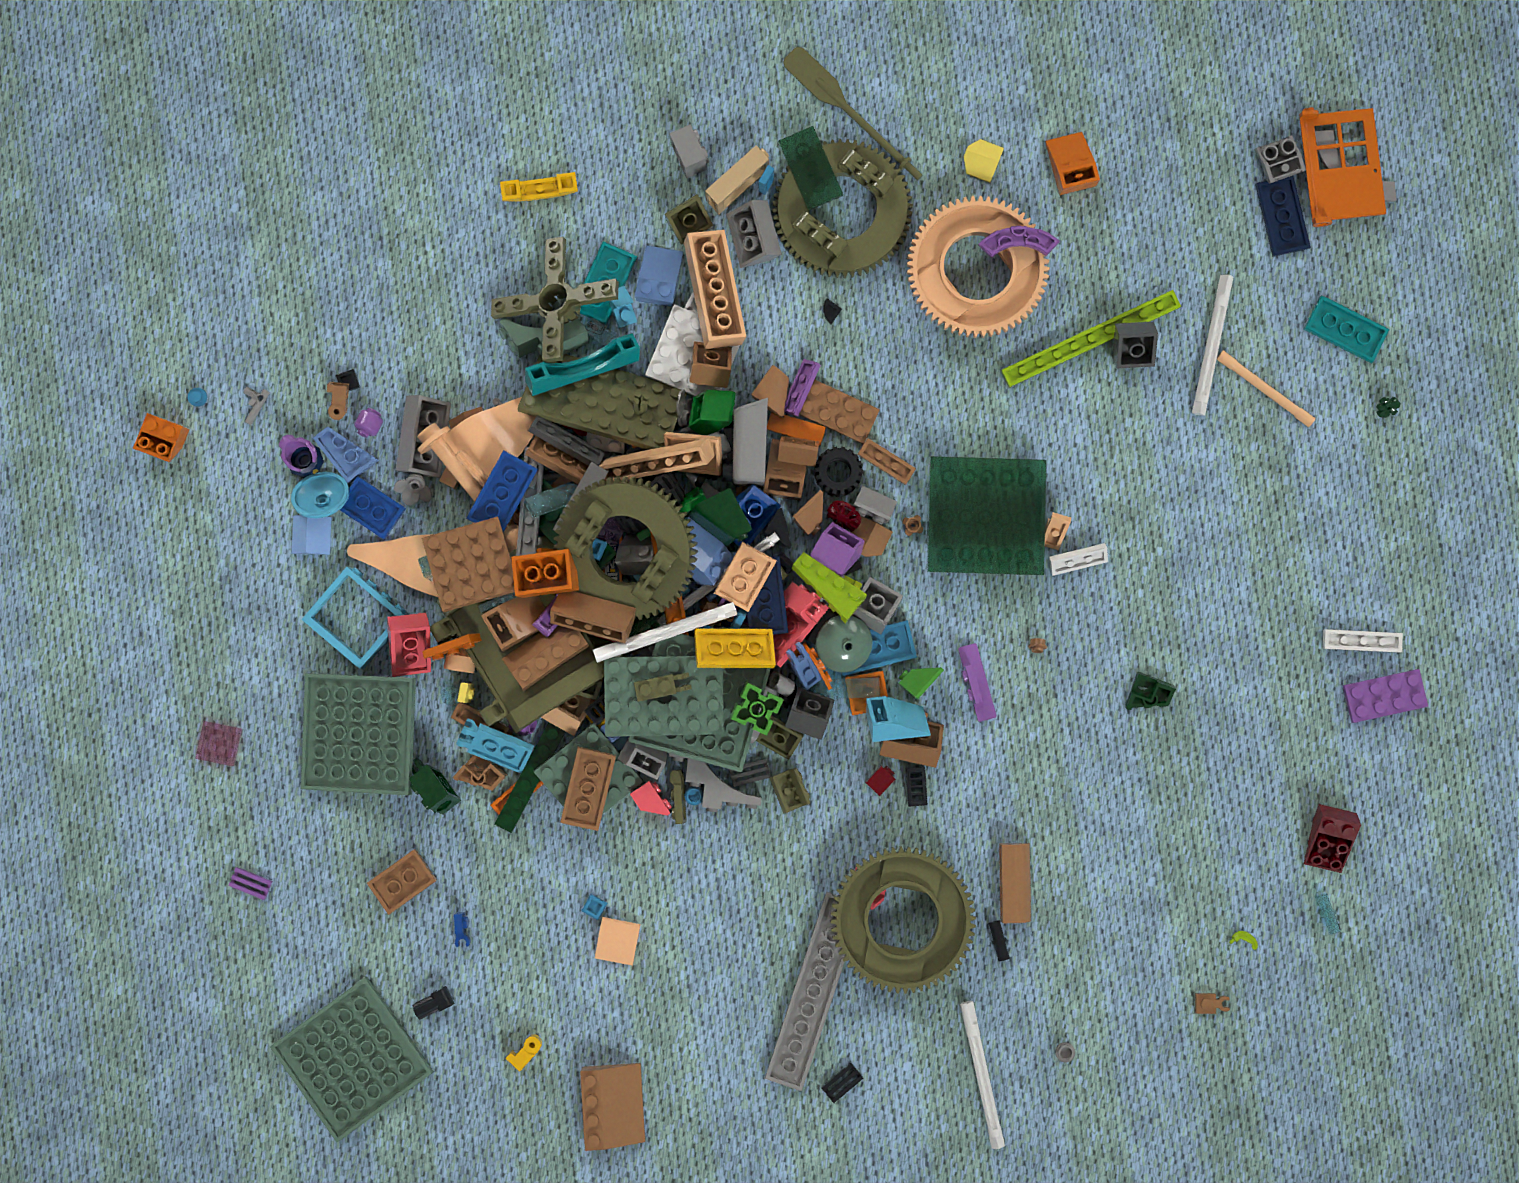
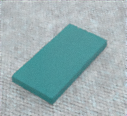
(608, 264)
(1346, 329)

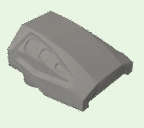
(1280, 159)

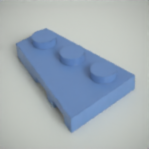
(343, 454)

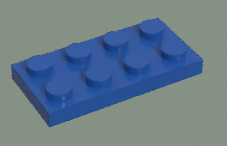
(503, 490)

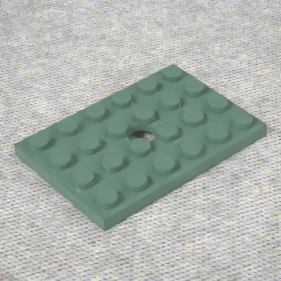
(688, 711)

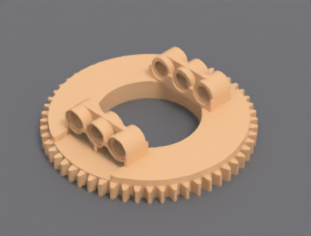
(941, 296)

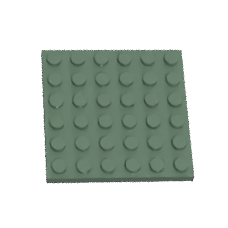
(358, 733)
(722, 750)
(351, 1059)

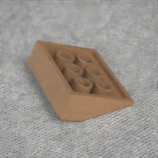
(612, 1106)

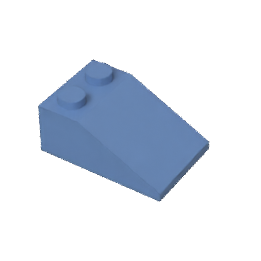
(659, 276)
(711, 555)

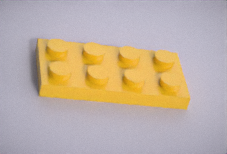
(734, 648)

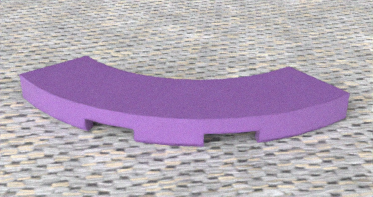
(1018, 236)

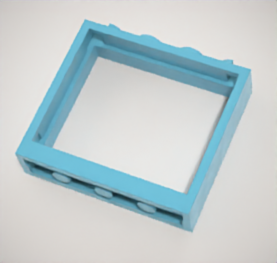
(370, 587)

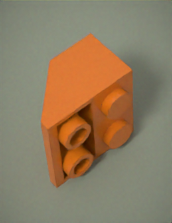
(160, 438)

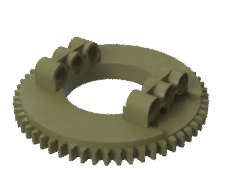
(823, 247)
(668, 568)
(896, 965)

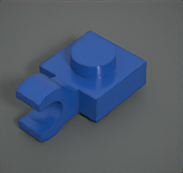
(460, 923)

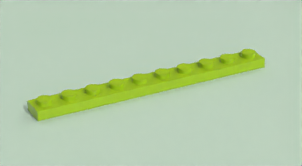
(1088, 339)

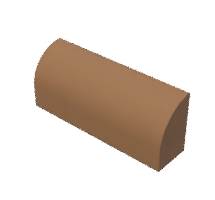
(593, 615)
(1015, 882)

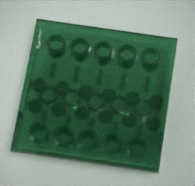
(986, 515)

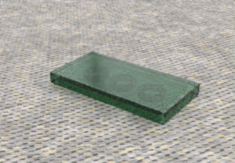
(810, 168)

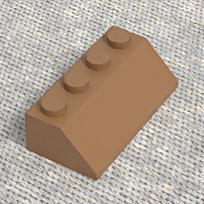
(544, 655)

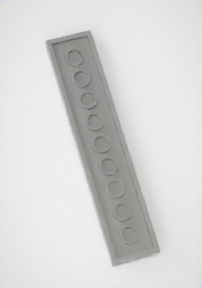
(808, 1004)

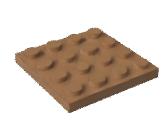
(469, 564)

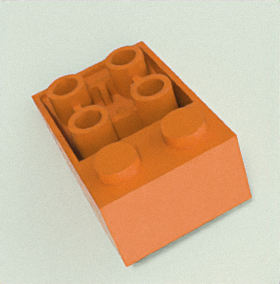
(1072, 163)

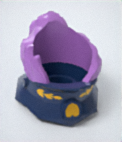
(300, 456)

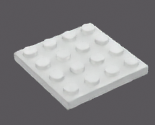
(674, 352)

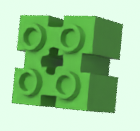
(760, 720)

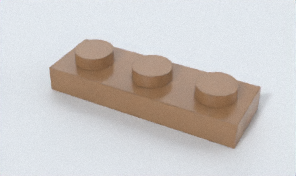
(886, 461)

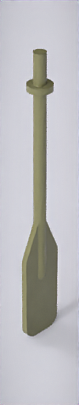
(827, 90)

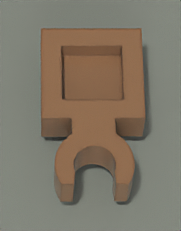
(1207, 1003)

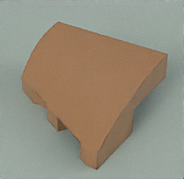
(487, 775)

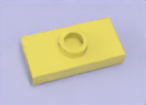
(466, 692)

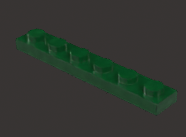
(528, 779)

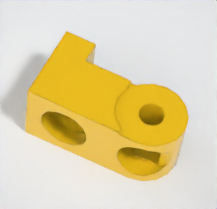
(526, 1053)

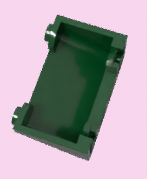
(722, 518)

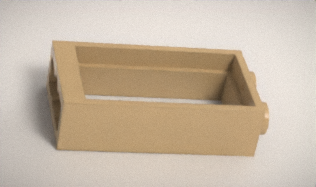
(737, 179)

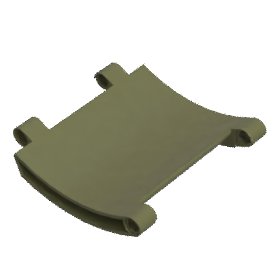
(510, 700)

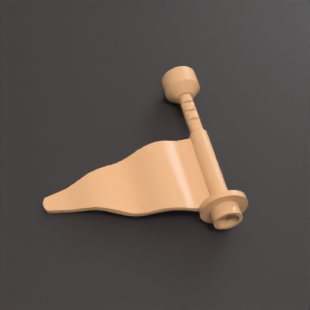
(483, 440)
(400, 561)

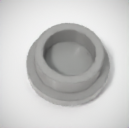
(1065, 1052)

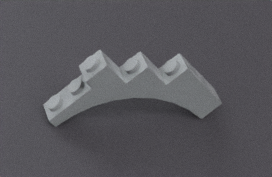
(715, 789)

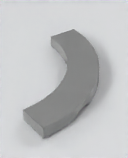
(1331, 160)

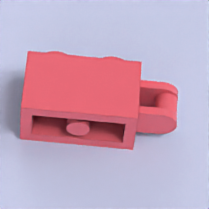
(802, 603)

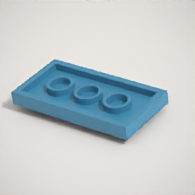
(889, 647)

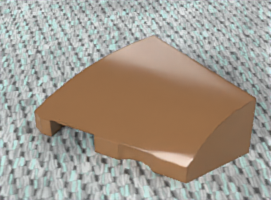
(773, 387)

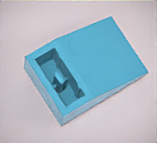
(895, 719)

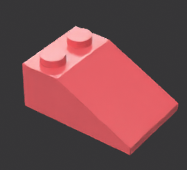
(407, 639)

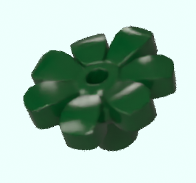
(1387, 406)

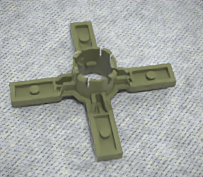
(554, 326)

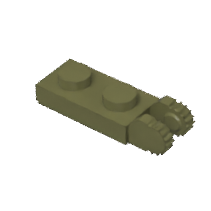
(659, 686)
(678, 796)

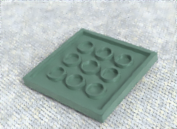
(557, 770)

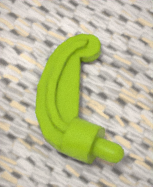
(1246, 937)

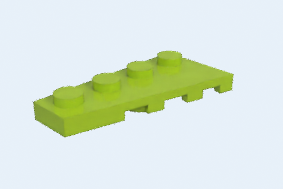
(836, 591)

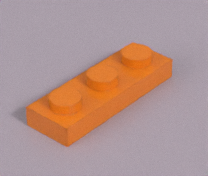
(452, 647)

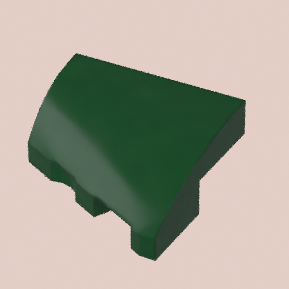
(1157, 693)

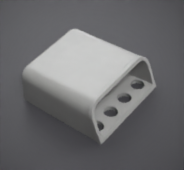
(749, 444)

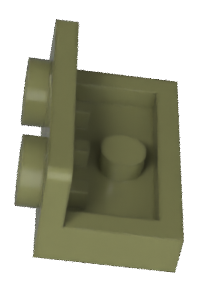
(790, 790)

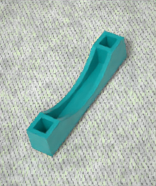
(549, 376)

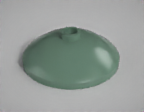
(832, 640)

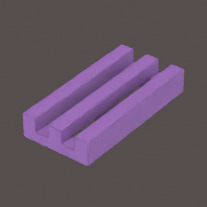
(235, 877)

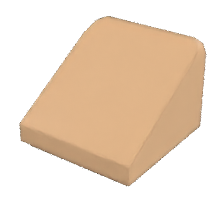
(448, 479)

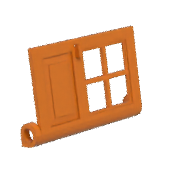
(1343, 190)

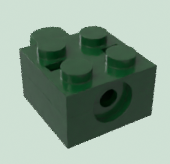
(433, 788)

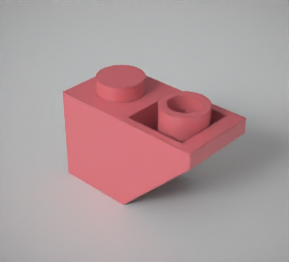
(649, 799)

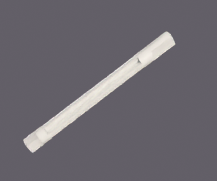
(1212, 345)
(665, 632)
(981, 1070)

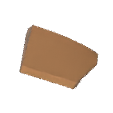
(875, 537)

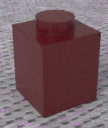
(881, 779)

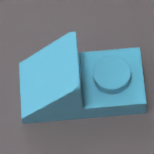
(623, 309)

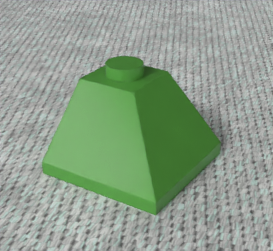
(918, 680)

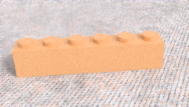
(659, 460)

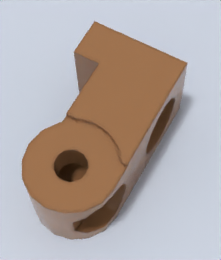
(339, 399)

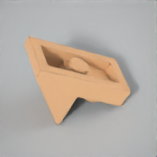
(1055, 530)

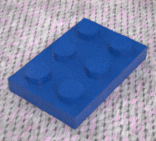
(372, 508)

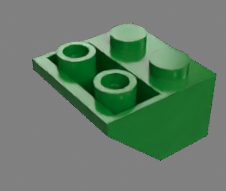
(712, 411)

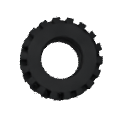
(845, 456)

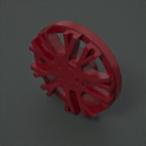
(844, 517)

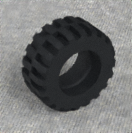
(664, 480)

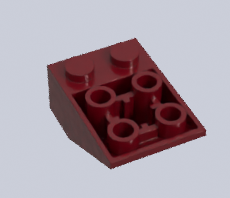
(1331, 838)

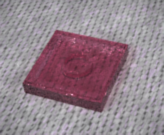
(218, 743)

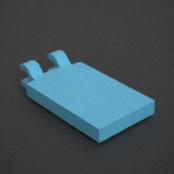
(495, 746)

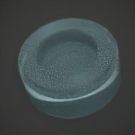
(450, 695)

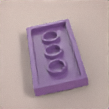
(1385, 695)

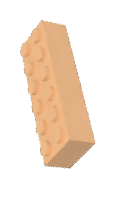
(714, 289)

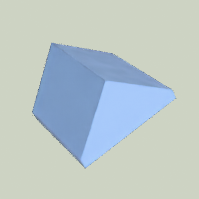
(311, 535)

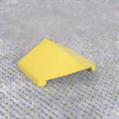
(982, 159)

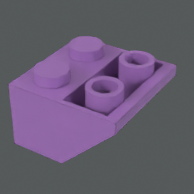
(837, 549)

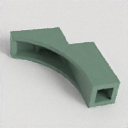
(526, 339)

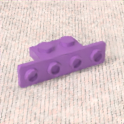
(977, 682)

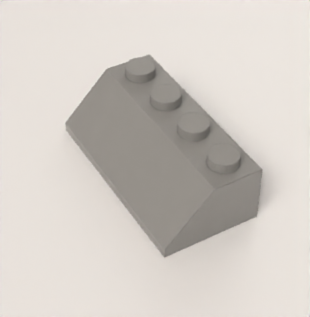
(415, 420)

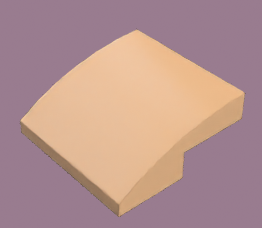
(617, 941)

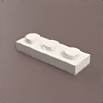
(1078, 559)

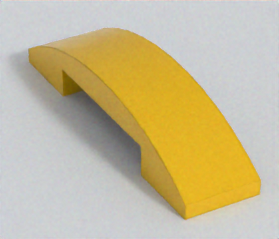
(539, 188)

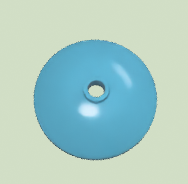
(320, 495)

